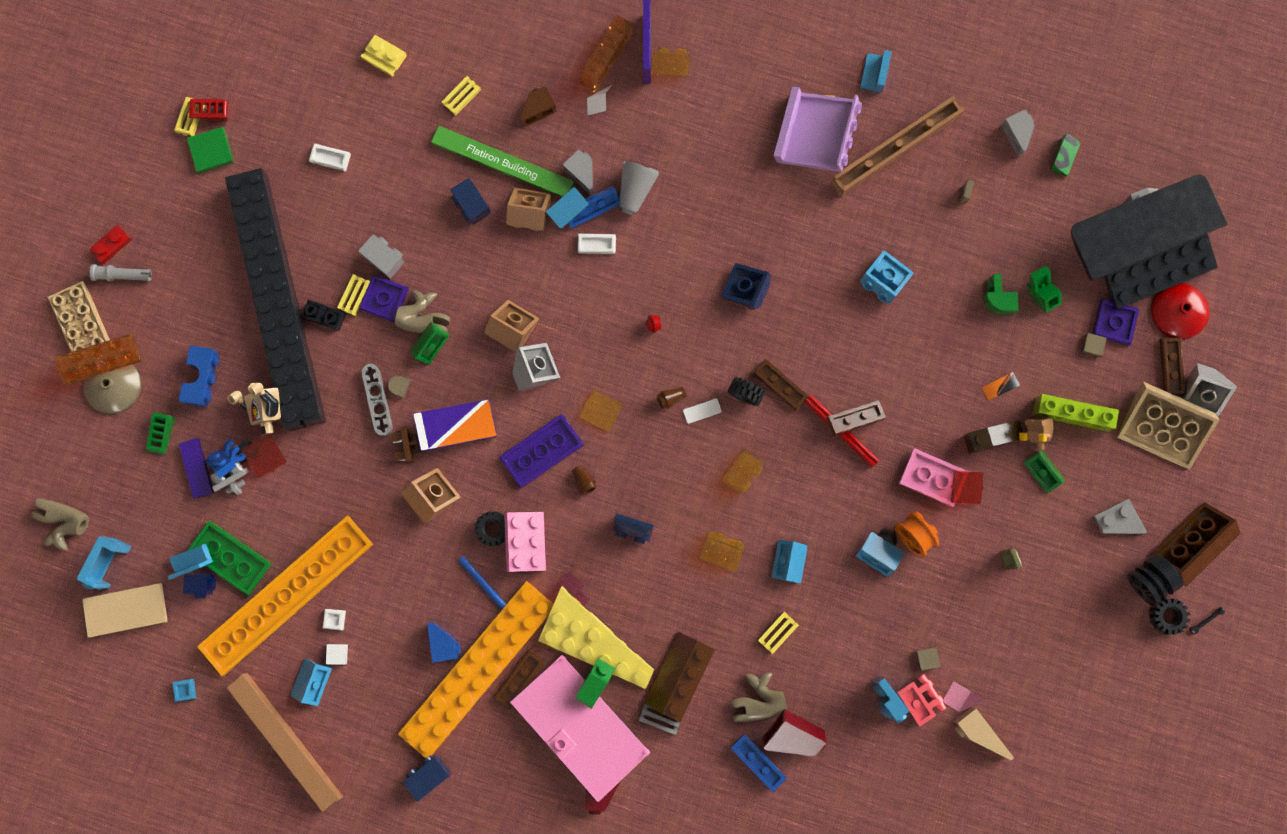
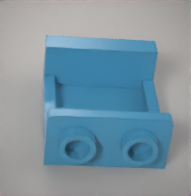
(99, 561)

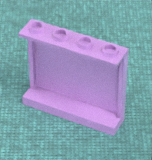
(817, 131)

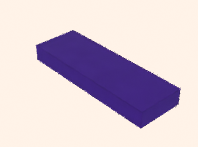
(196, 468)

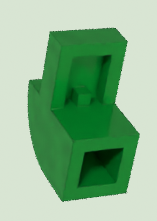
(1042, 291)
(997, 301)

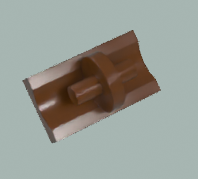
(406, 454)

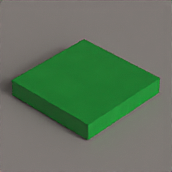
(210, 150)

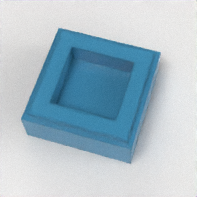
(184, 690)

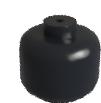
(888, 535)

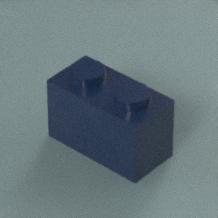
(470, 201)
(427, 777)

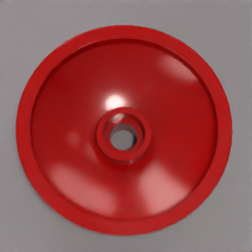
(1171, 317)

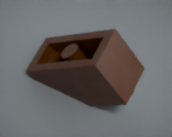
(537, 106)

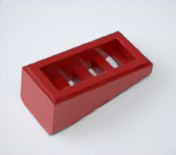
(209, 102)

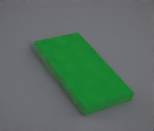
(232, 558)

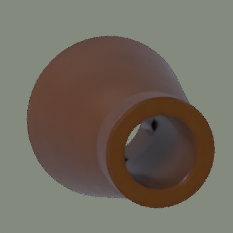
(670, 397)
(584, 481)

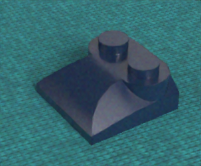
(747, 286)
(628, 526)

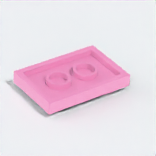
(929, 476)
(525, 541)

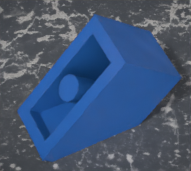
(442, 644)

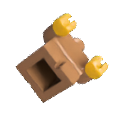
(1038, 431)

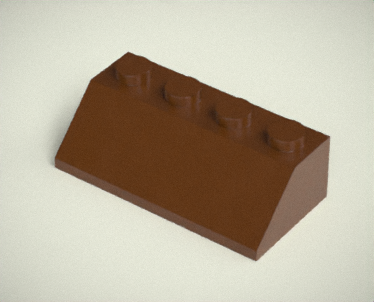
(1198, 541)
(679, 676)

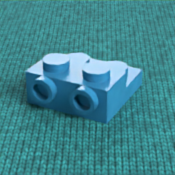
(886, 277)
(890, 704)

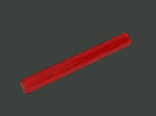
(847, 437)

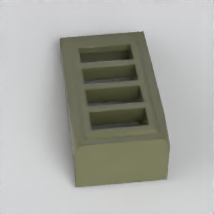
(1011, 558)

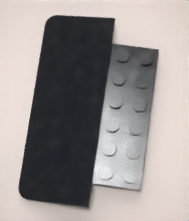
(1151, 240)

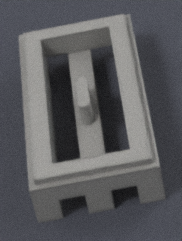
(644, 712)

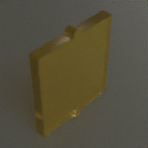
(601, 410)

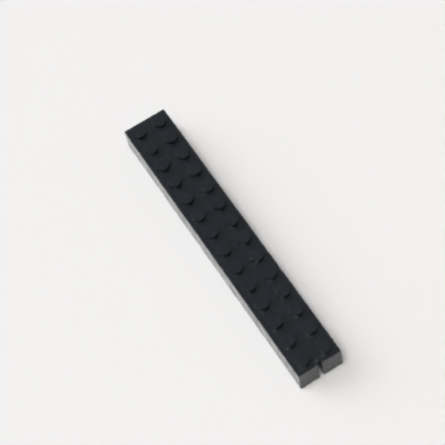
(275, 299)

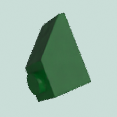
(594, 683)

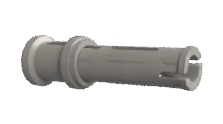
(111, 273)

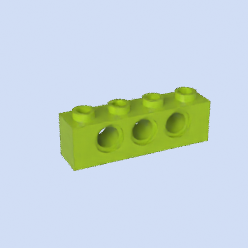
(1075, 412)

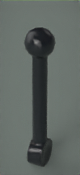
(1195, 629)

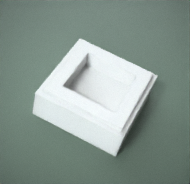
(334, 619)
(336, 653)

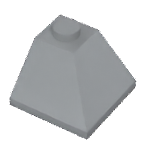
(534, 367)
(1208, 389)

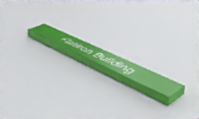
(502, 162)

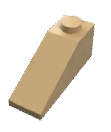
(975, 728)

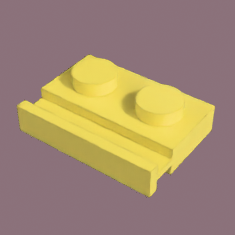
(383, 55)

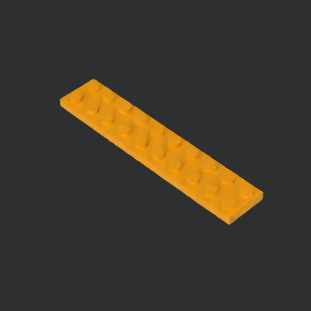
(285, 596)
(476, 670)

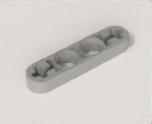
(375, 400)

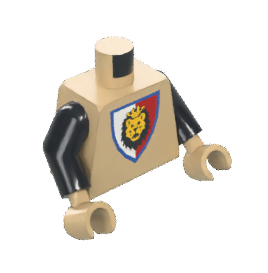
(261, 406)

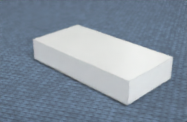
(329, 157)
(596, 243)

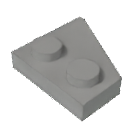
(1120, 520)

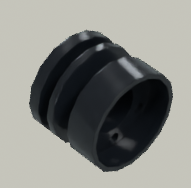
(1155, 580)

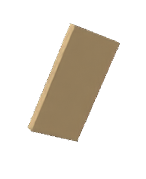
(78, 317)
(124, 610)

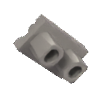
(235, 486)

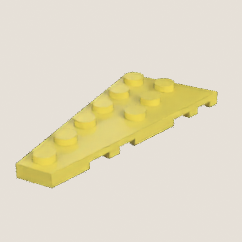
(585, 637)

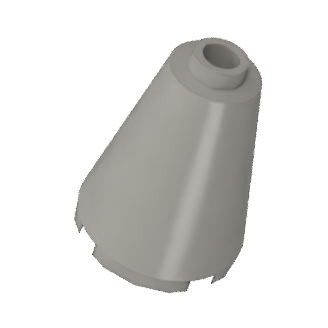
(635, 186)

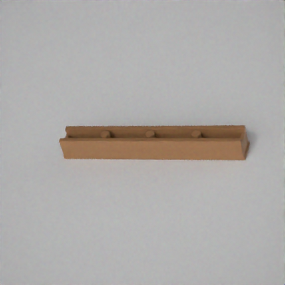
(897, 146)
(284, 742)

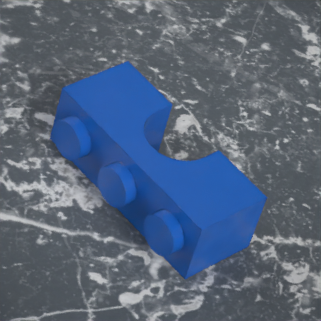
(200, 392)

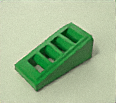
(154, 424)

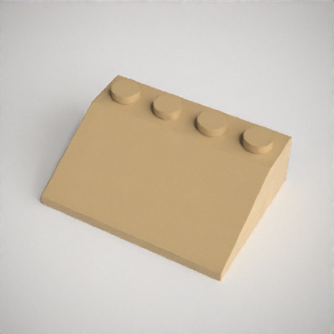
(1167, 425)

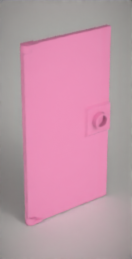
(587, 740)

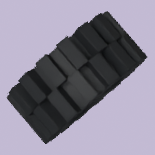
(746, 391)
(480, 528)
(1181, 617)

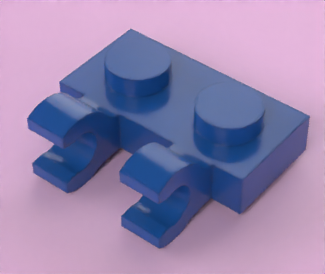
(224, 460)

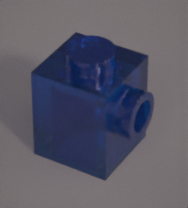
(199, 584)

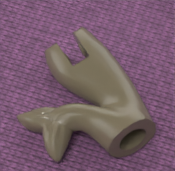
(407, 318)
(75, 521)
(755, 709)

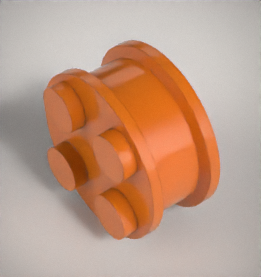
(917, 534)

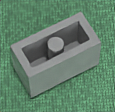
(382, 256)

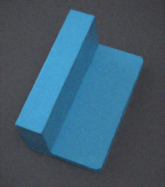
(875, 71)
(567, 207)
(880, 554)
(190, 560)
(789, 561)
(310, 682)

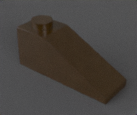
(993, 436)

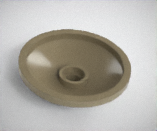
(120, 393)

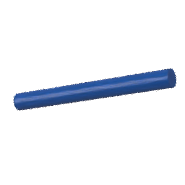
(482, 582)

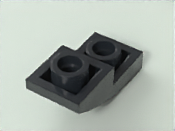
(323, 315)

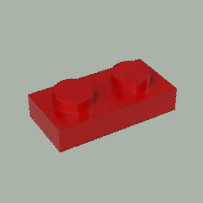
(110, 244)

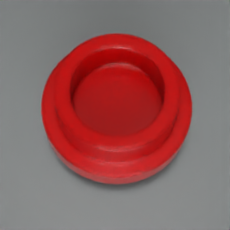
(653, 323)

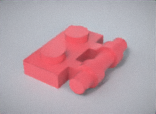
(917, 704)

